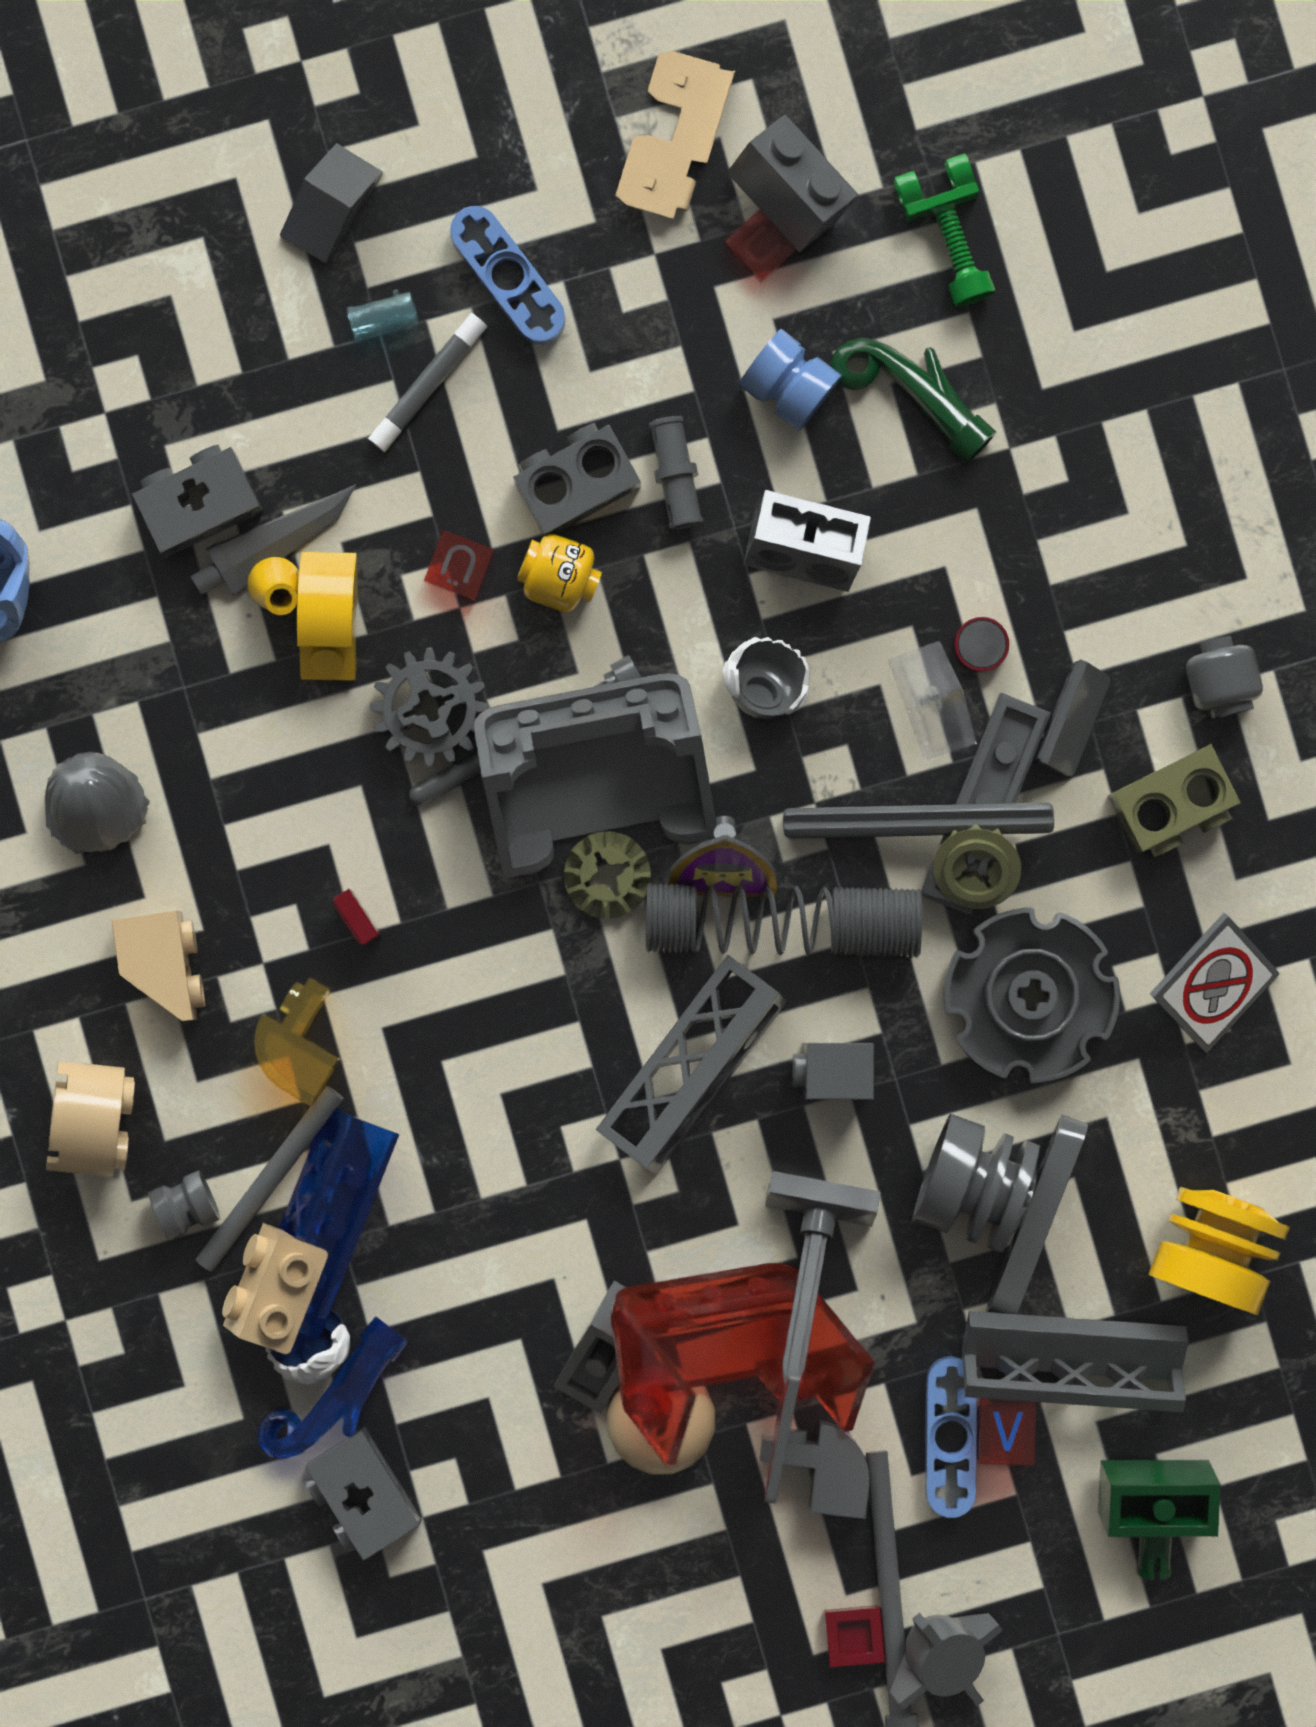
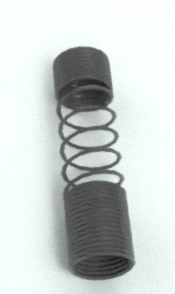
(859, 920)

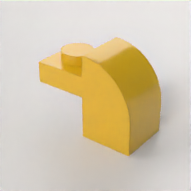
(327, 615)

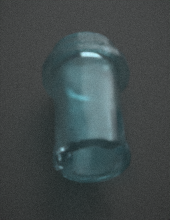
(383, 315)

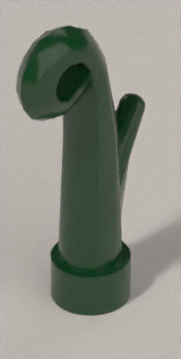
(929, 390)

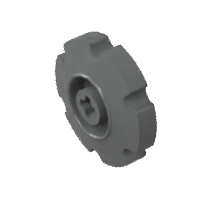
(1066, 967)

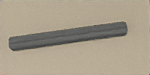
(916, 820)

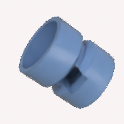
(790, 380)

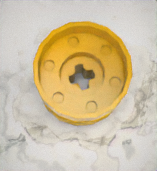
(1219, 1249)

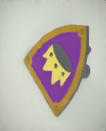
(725, 865)

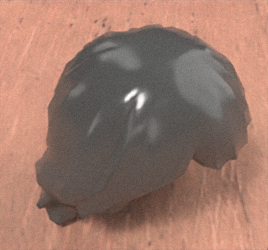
(93, 803)

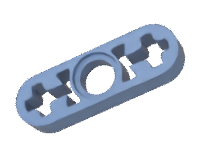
(494, 235)
(937, 1477)

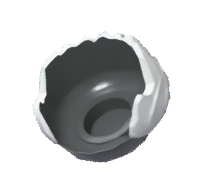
(767, 678)

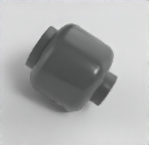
(1224, 678)

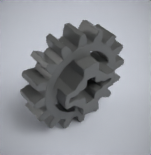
(420, 684)

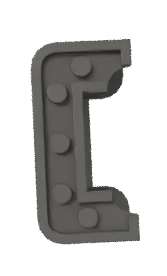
(593, 766)

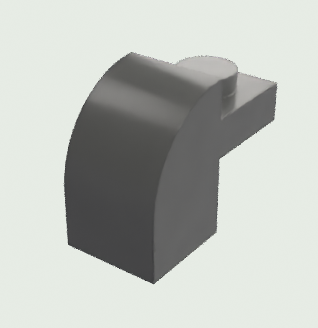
(838, 1467)

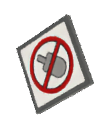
(1214, 983)

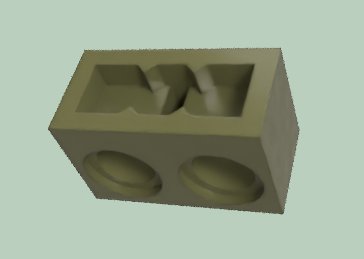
(1169, 790)

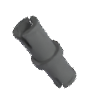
(676, 473)

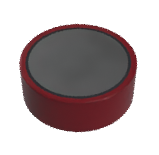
(981, 644)

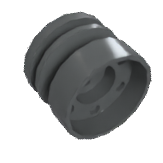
(976, 1183)

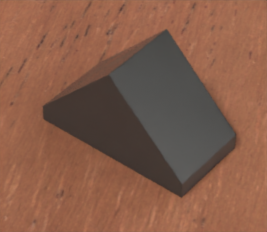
(329, 202)

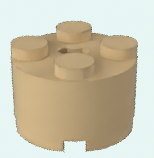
(88, 1119)

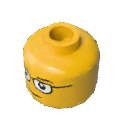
(559, 573)

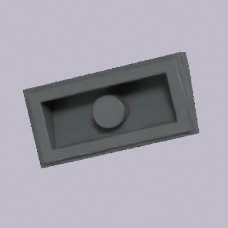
(1073, 718)

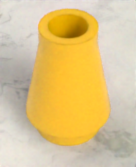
(269, 576)

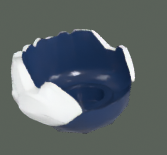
(312, 1357)

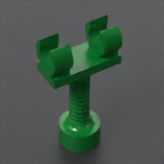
(970, 283)

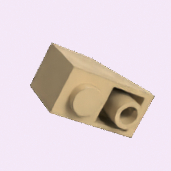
(155, 959)

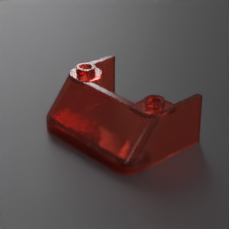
(723, 1331)

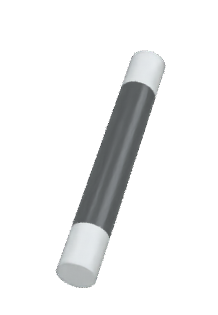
(427, 382)

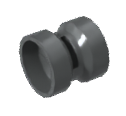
(184, 1205)

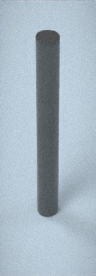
(269, 1179)

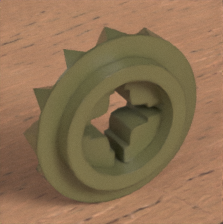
(971, 888)
(598, 899)

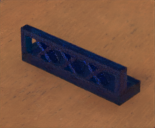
(335, 1200)

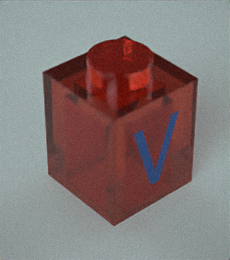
(1005, 1432)

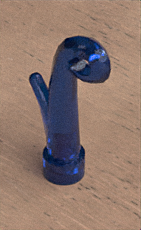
(343, 1396)

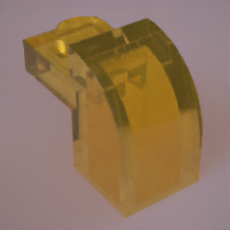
(284, 1051)

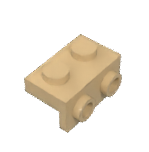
(273, 1289)

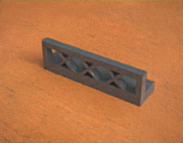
(707, 1078)
(1073, 1352)

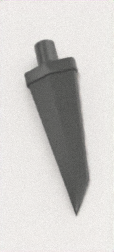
(277, 538)

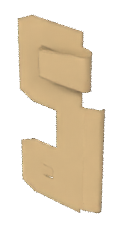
(658, 168)

